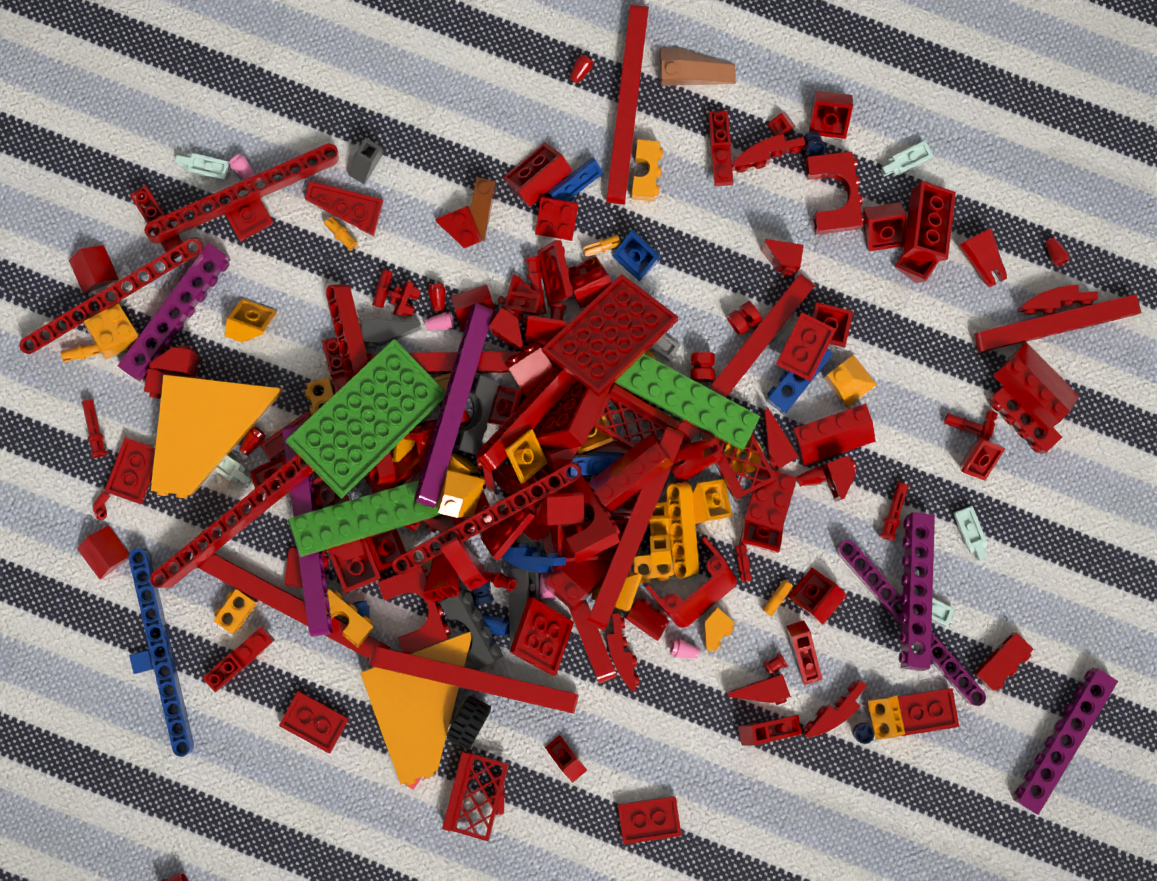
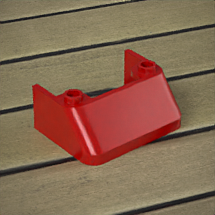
(687, 611)

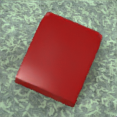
(781, 124)

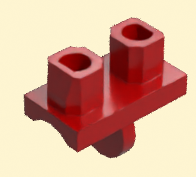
(407, 291)

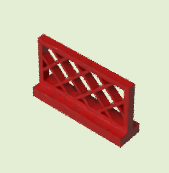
(639, 409)
(729, 475)
(459, 791)

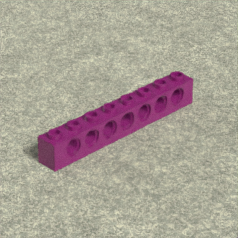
(174, 301)
(924, 563)
(1095, 703)

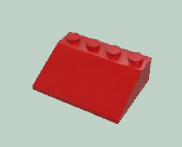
(1036, 386)
(570, 418)

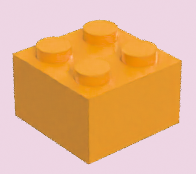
(111, 331)

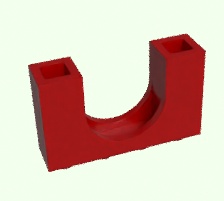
(842, 168)
(600, 533)
(434, 628)

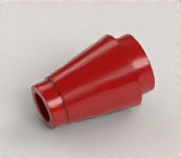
(581, 68)
(1057, 252)
(437, 296)
(252, 440)
(812, 477)

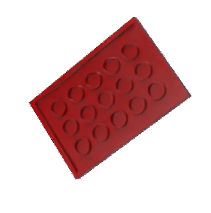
(610, 335)

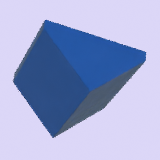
(636, 255)

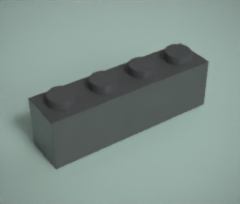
(526, 587)

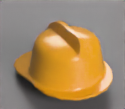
(461, 464)

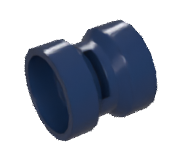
(814, 144)
(483, 597)
(867, 734)

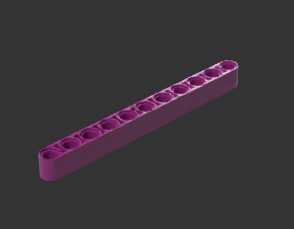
(453, 405)
(311, 565)
(888, 603)

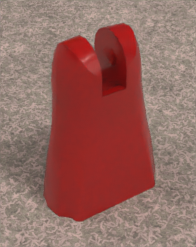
(984, 257)
(695, 458)
(441, 580)

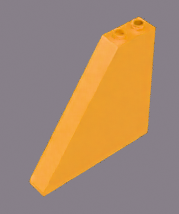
(200, 427)
(416, 710)

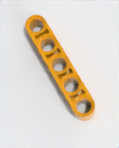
(682, 530)

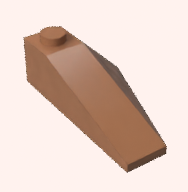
(691, 68)

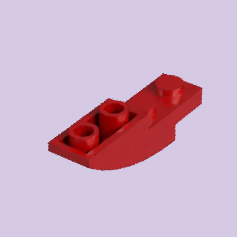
(720, 148)
(760, 153)
(152, 210)
(1050, 300)
(334, 363)
(239, 659)
(622, 660)
(830, 717)

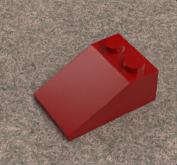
(576, 581)

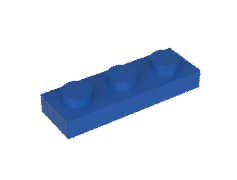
(576, 180)

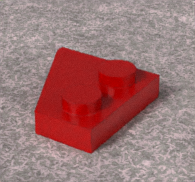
(461, 227)
(523, 298)

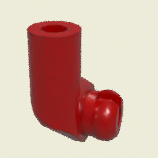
(99, 506)

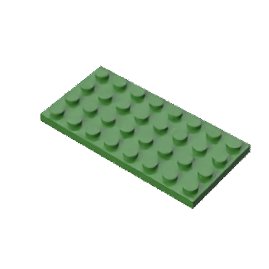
(366, 418)

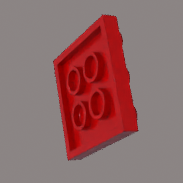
(541, 636)

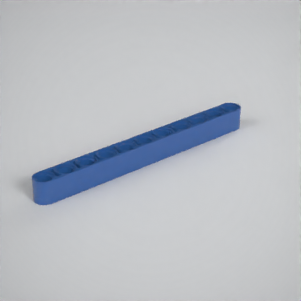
(159, 662)

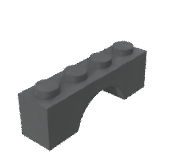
(482, 396)
(484, 648)

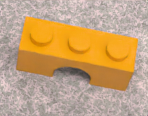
(645, 187)
(660, 535)
(358, 627)

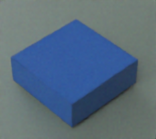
(141, 662)

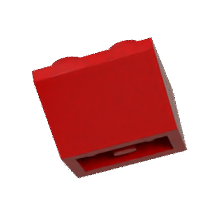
(588, 281)

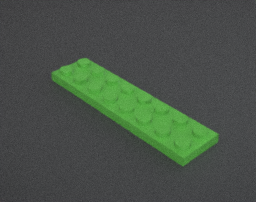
(690, 401)
(358, 519)

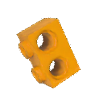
(318, 401)
(653, 571)
(239, 614)
(890, 716)

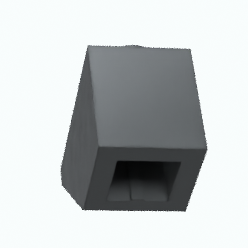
(365, 160)

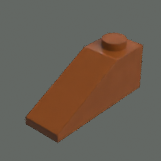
(482, 204)

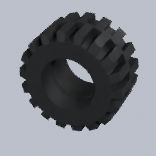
(468, 722)

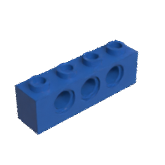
(782, 402)

